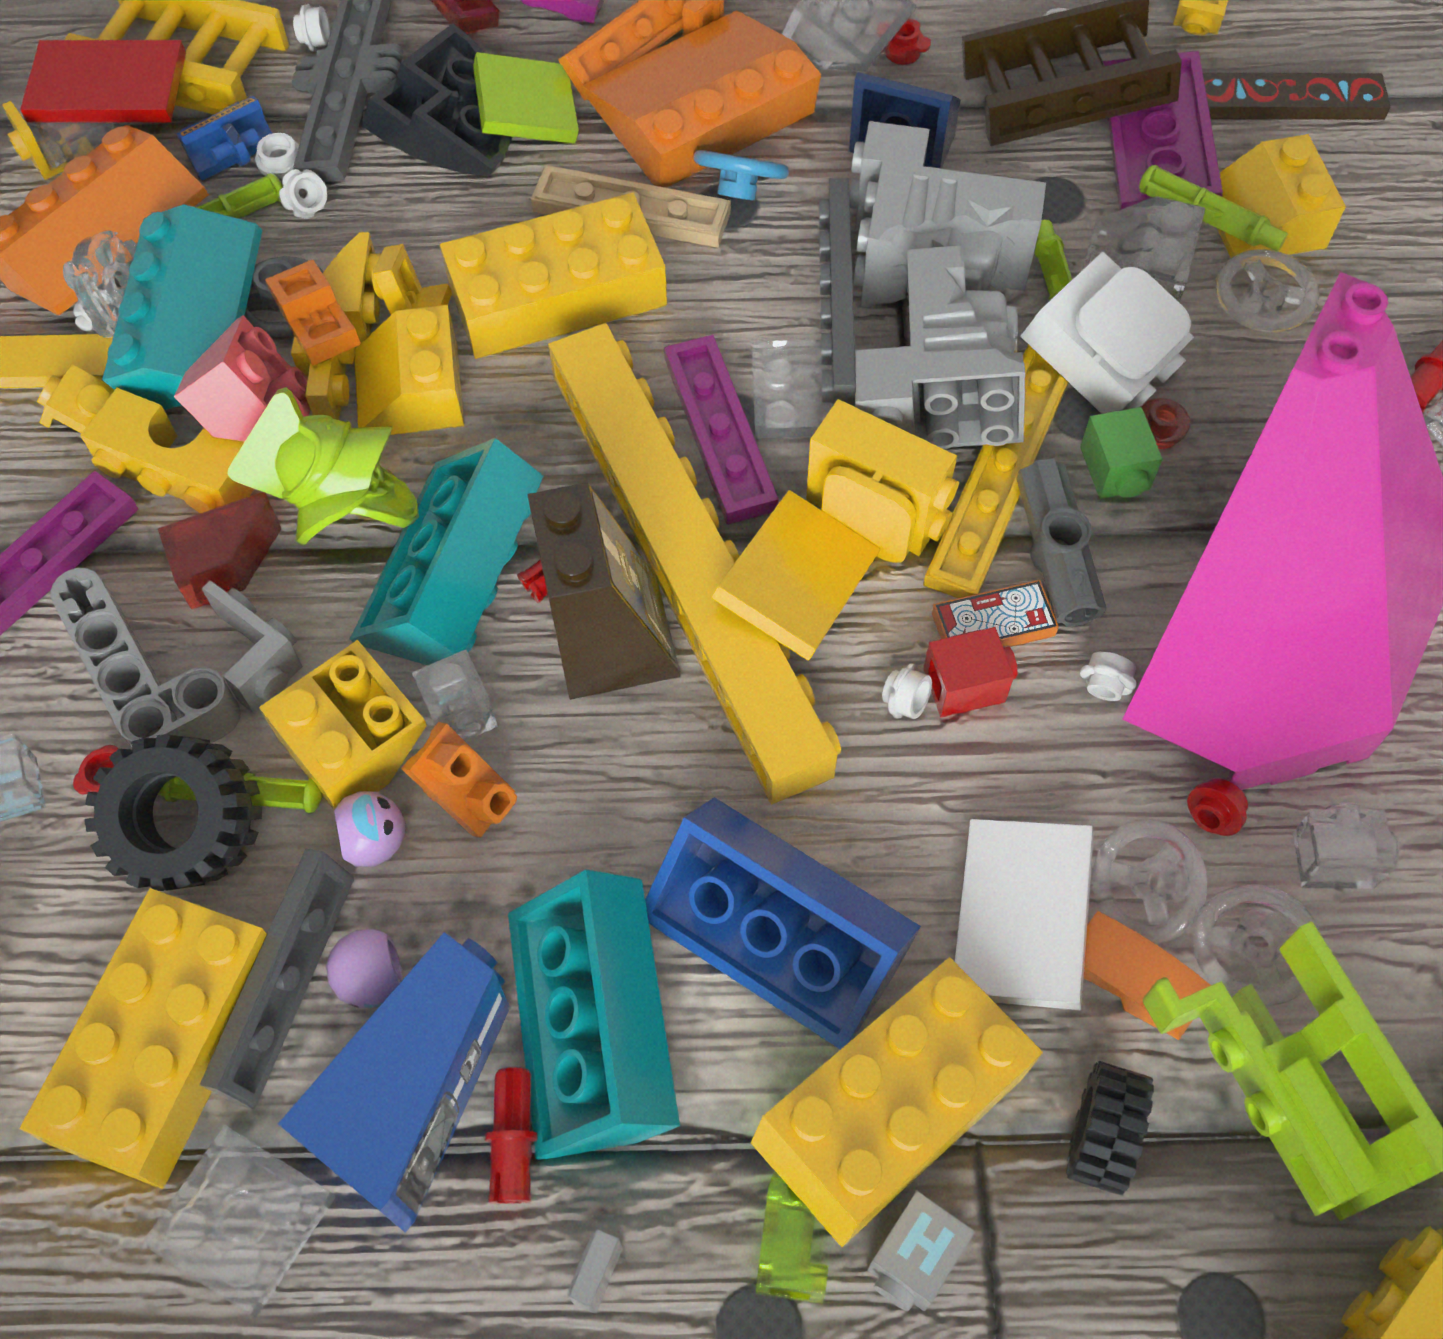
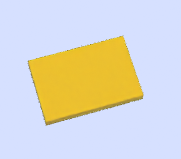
(796, 574)

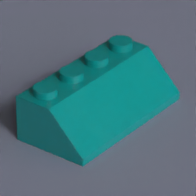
(180, 297)
(451, 556)
(591, 1016)

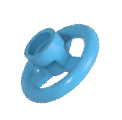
(739, 173)

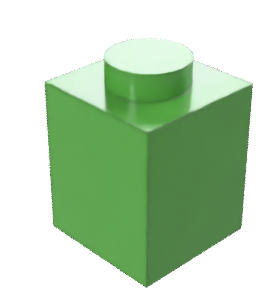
(1121, 453)

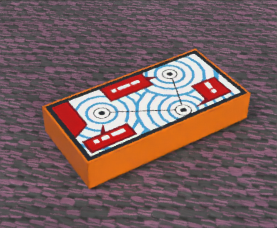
(1017, 612)

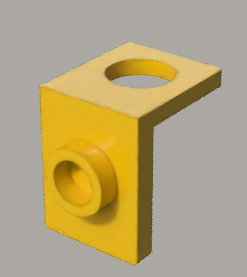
(25, 143)

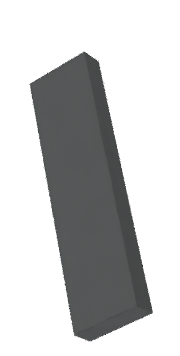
(278, 980)

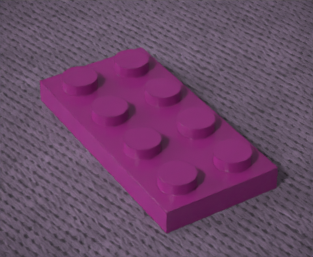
(1169, 135)

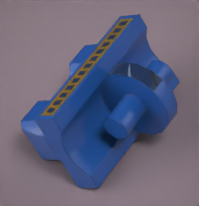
(225, 138)

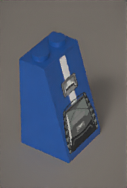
(405, 1079)

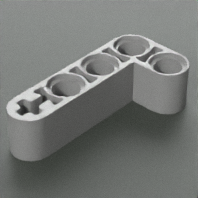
(124, 663)

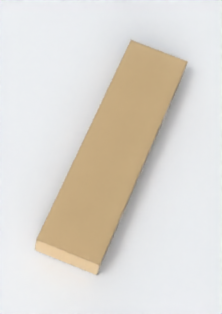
(666, 210)

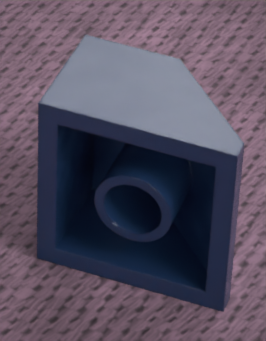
(905, 105)

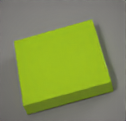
(525, 98)

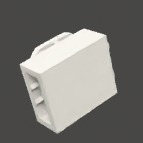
(1111, 334)

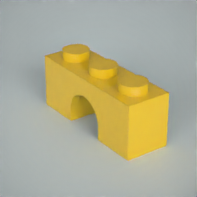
(135, 439)

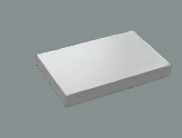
(1026, 911)

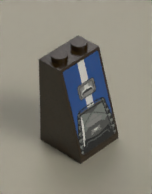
(599, 596)

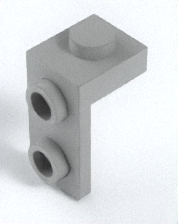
(269, 663)

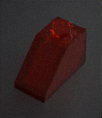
(220, 546)

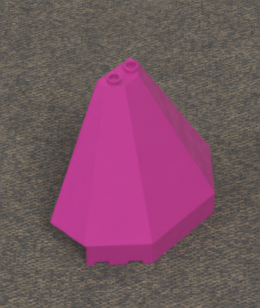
(1317, 570)

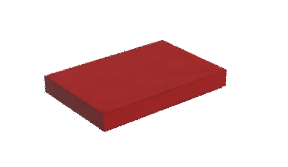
(104, 81)

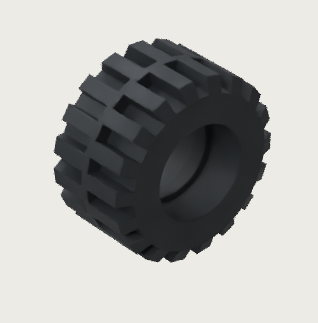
(126, 812)

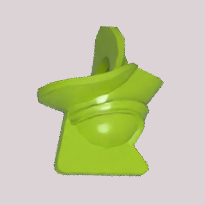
(321, 468)

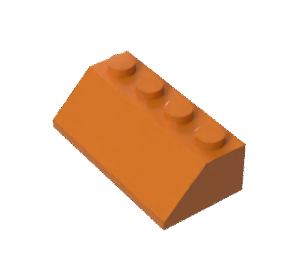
(96, 193)

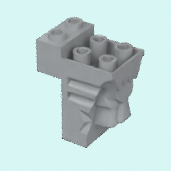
(927, 207)
(963, 366)

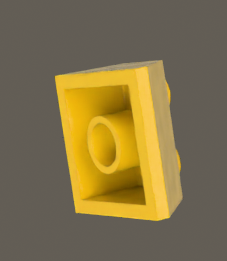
(1288, 186)
(410, 373)

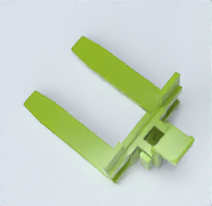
(1294, 1097)

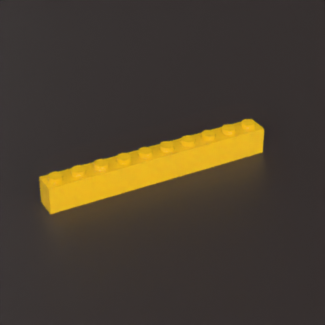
(682, 545)

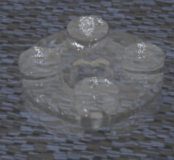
(92, 276)

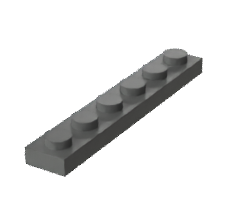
(836, 281)

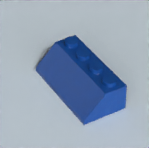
(777, 921)

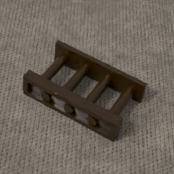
(1075, 98)

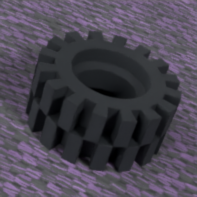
(1110, 1128)

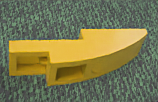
(353, 288)

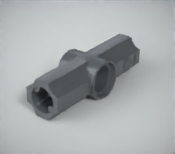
(1065, 569)

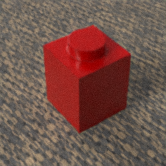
(970, 671)

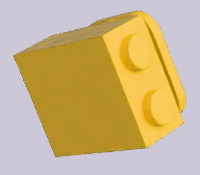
(880, 481)

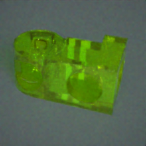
(786, 1248)

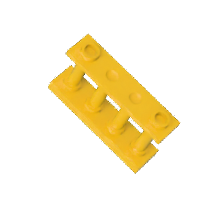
(202, 85)

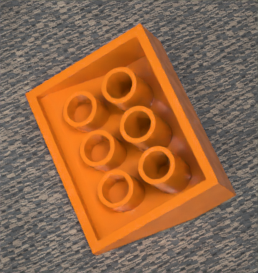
(705, 93)

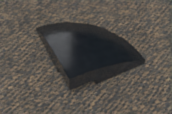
(435, 108)

